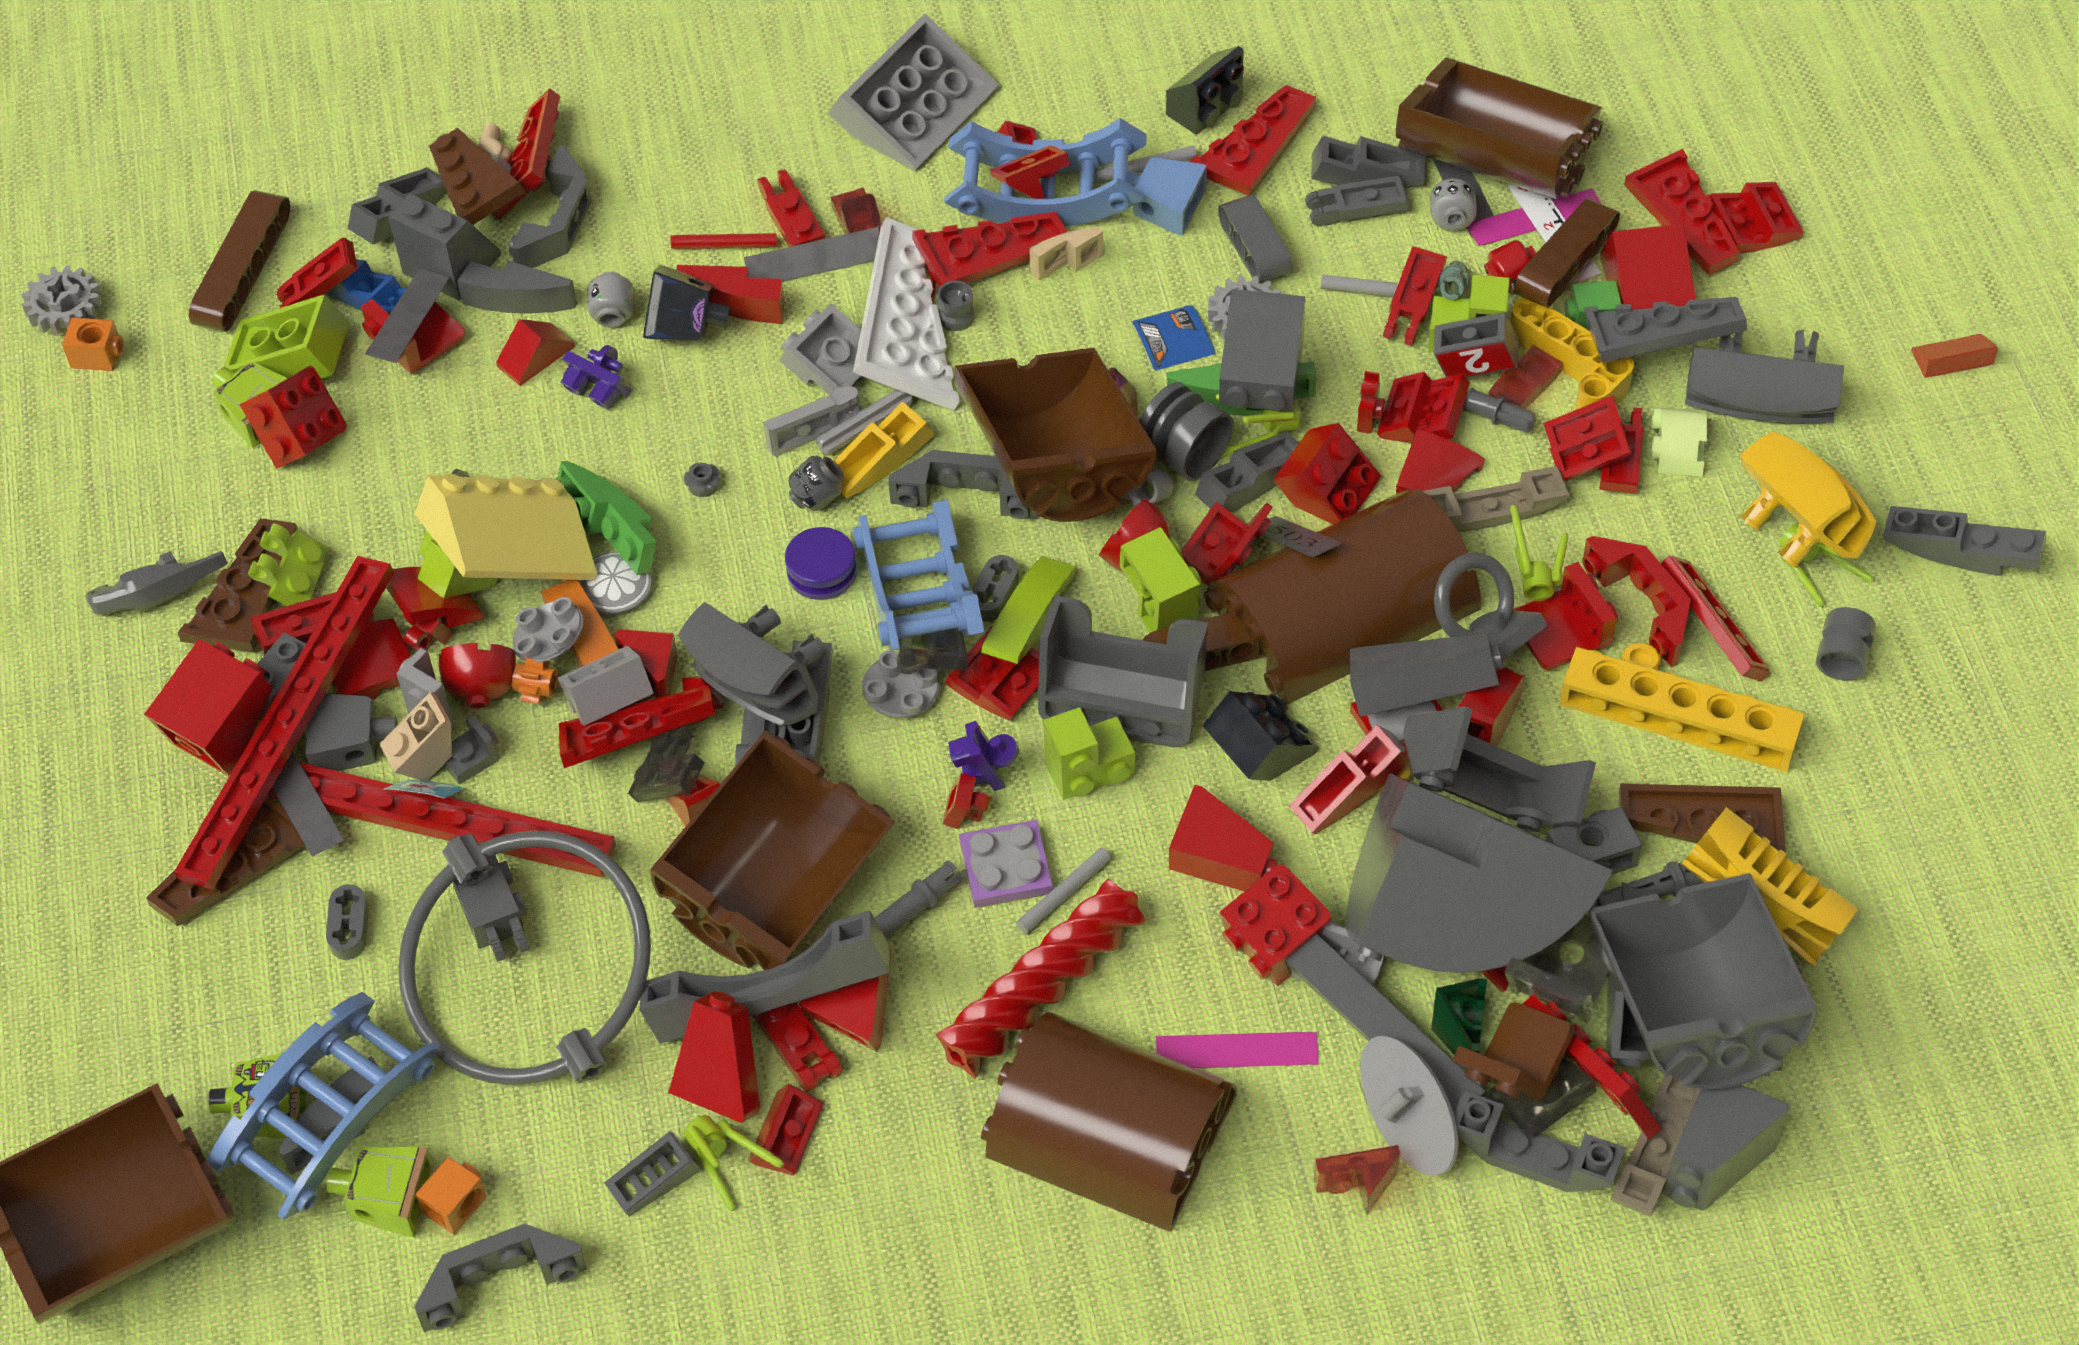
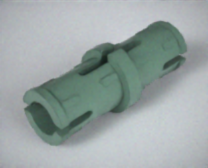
(1456, 282)

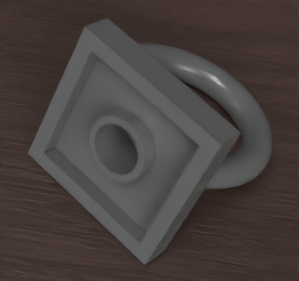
(1504, 626)

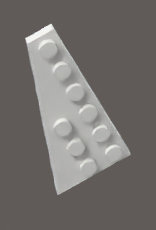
(901, 326)

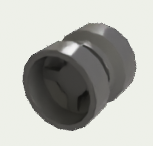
(955, 305)

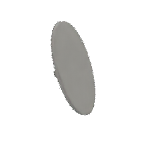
(1409, 1105)

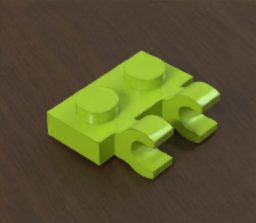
(298, 570)

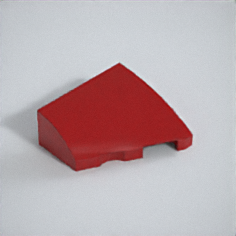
(1437, 463)

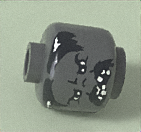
(816, 483)

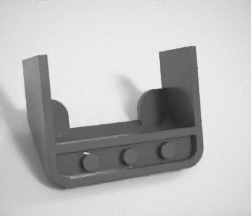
(1492, 777)

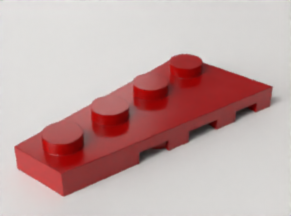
(632, 724)

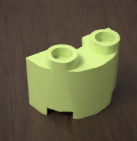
(1679, 440)

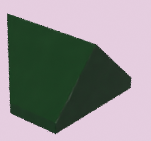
(1459, 1014)

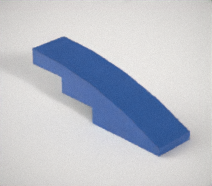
(368, 285)

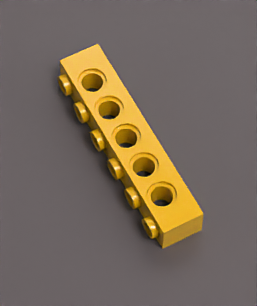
(1695, 723)

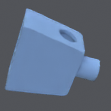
(1170, 192)

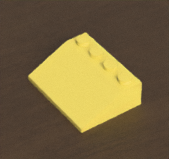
(506, 527)

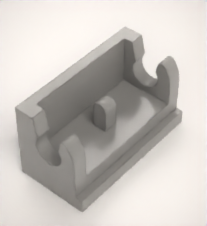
(606, 685)

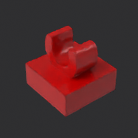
(421, 634)
(964, 802)

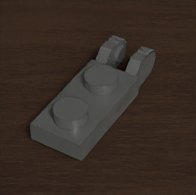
(1357, 200)

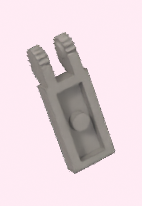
(810, 420)

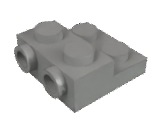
(824, 350)

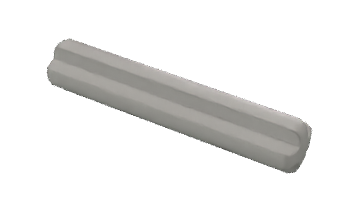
(852, 427)

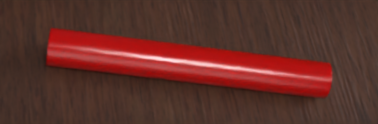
(705, 241)

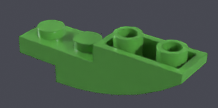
(1206, 383)
(611, 512)

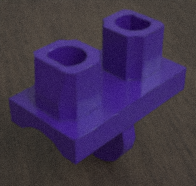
(607, 384)
(983, 756)

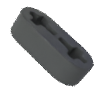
(1001, 590)
(338, 922)

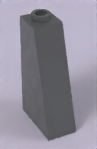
(1421, 671)

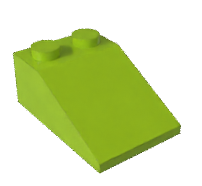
(291, 338)

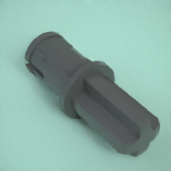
(1499, 410)

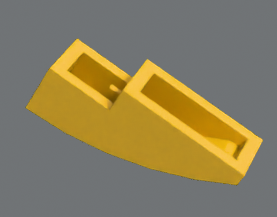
(882, 449)

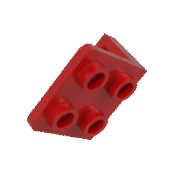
(432, 338)
(294, 417)
(1222, 542)
(1573, 619)
(1273, 921)

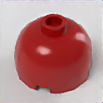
(1140, 521)
(477, 673)

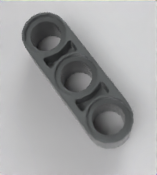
(1255, 238)

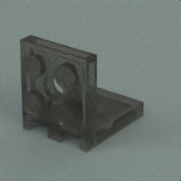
(1569, 986)

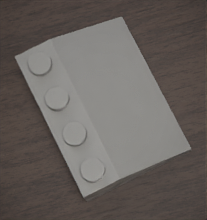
(914, 95)

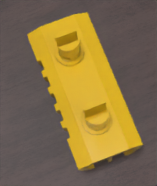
(1812, 492)
(1800, 906)

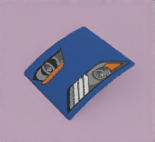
(1174, 337)

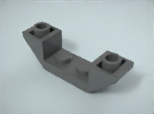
(540, 243)
(913, 482)
(1535, 1158)
(557, 1258)

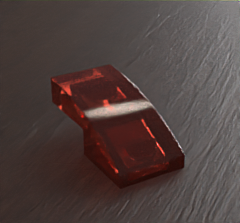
(1529, 380)

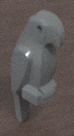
(152, 584)

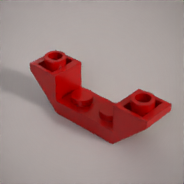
(1615, 560)

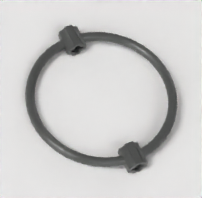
(578, 1049)

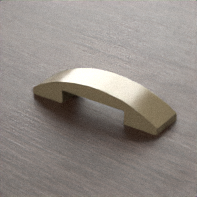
(1491, 506)
(1649, 1164)

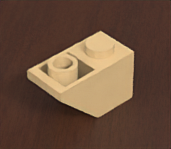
(420, 741)

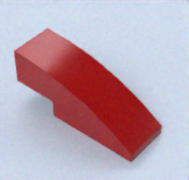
(749, 297)
(1350, 779)

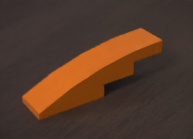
(594, 638)

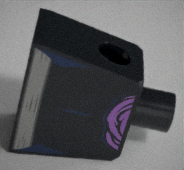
(681, 307)

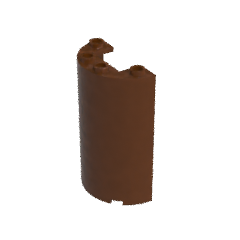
(1350, 597)

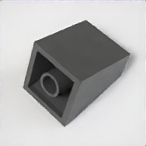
(438, 242)
(1262, 350)
(1722, 1143)

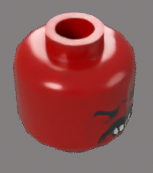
(1509, 261)

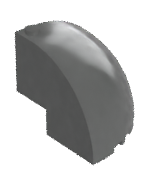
(1461, 886)

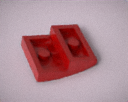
(1757, 216)
(1423, 405)
(1588, 438)
(423, 604)
(372, 660)
(996, 683)

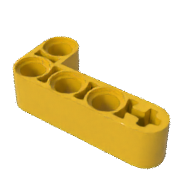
(1574, 348)

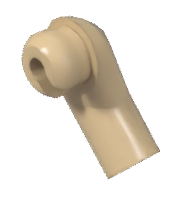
(490, 144)

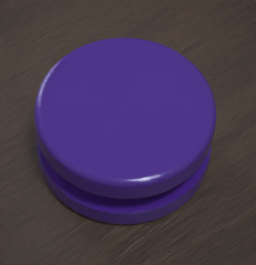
(820, 563)

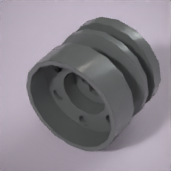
(1186, 430)

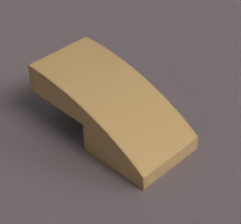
(1071, 248)

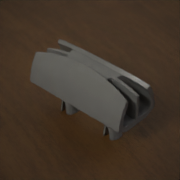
(1765, 385)
(749, 668)

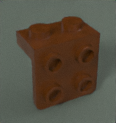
(1521, 1053)

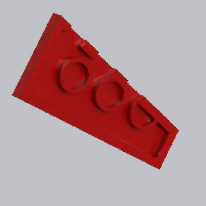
(1256, 143)
(532, 152)
(1675, 197)
(984, 249)
(1599, 1066)

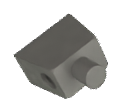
(345, 732)

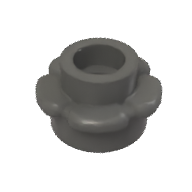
(700, 485)

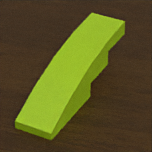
(1027, 610)

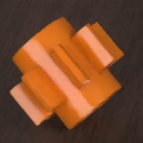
(534, 681)

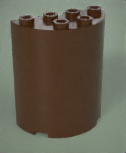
(1499, 128)
(1059, 431)
(767, 855)
(1105, 1119)
(105, 1202)

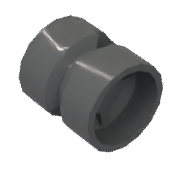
(1846, 643)

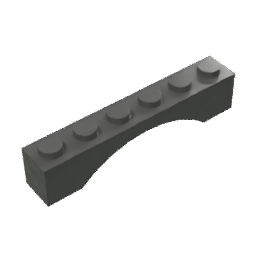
(842, 956)

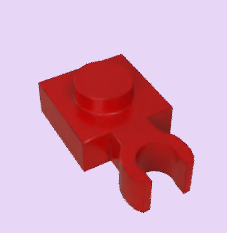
(1370, 406)

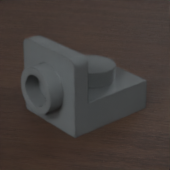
(472, 751)

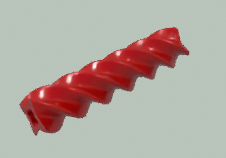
(1040, 977)

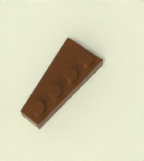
(472, 177)
(236, 598)
(1691, 810)
(264, 845)

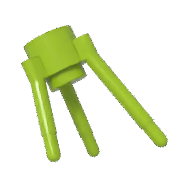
(1275, 421)
(1823, 549)
(1536, 575)
(709, 1142)

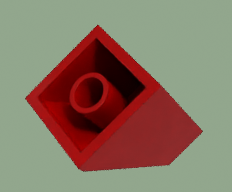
(1649, 266)
(211, 705)

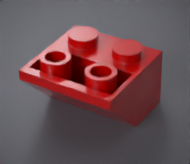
(1327, 474)

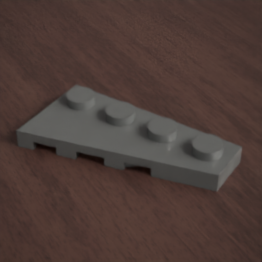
(1664, 326)

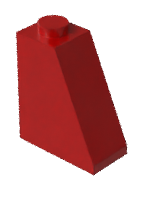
(1493, 706)
(1219, 844)
(853, 1009)
(718, 1059)

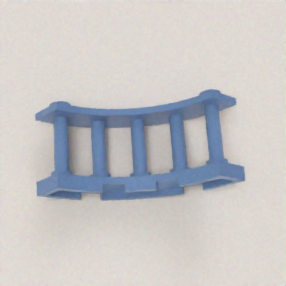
(1097, 149)
(964, 605)
(294, 1069)

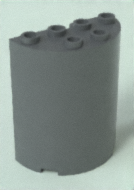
(1707, 981)

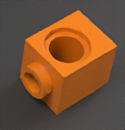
(92, 344)
(451, 1194)

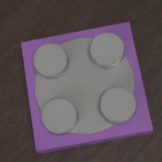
(1005, 863)

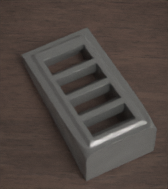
(661, 1185)

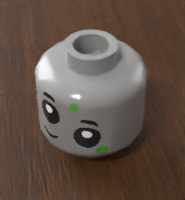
(1453, 204)
(610, 299)

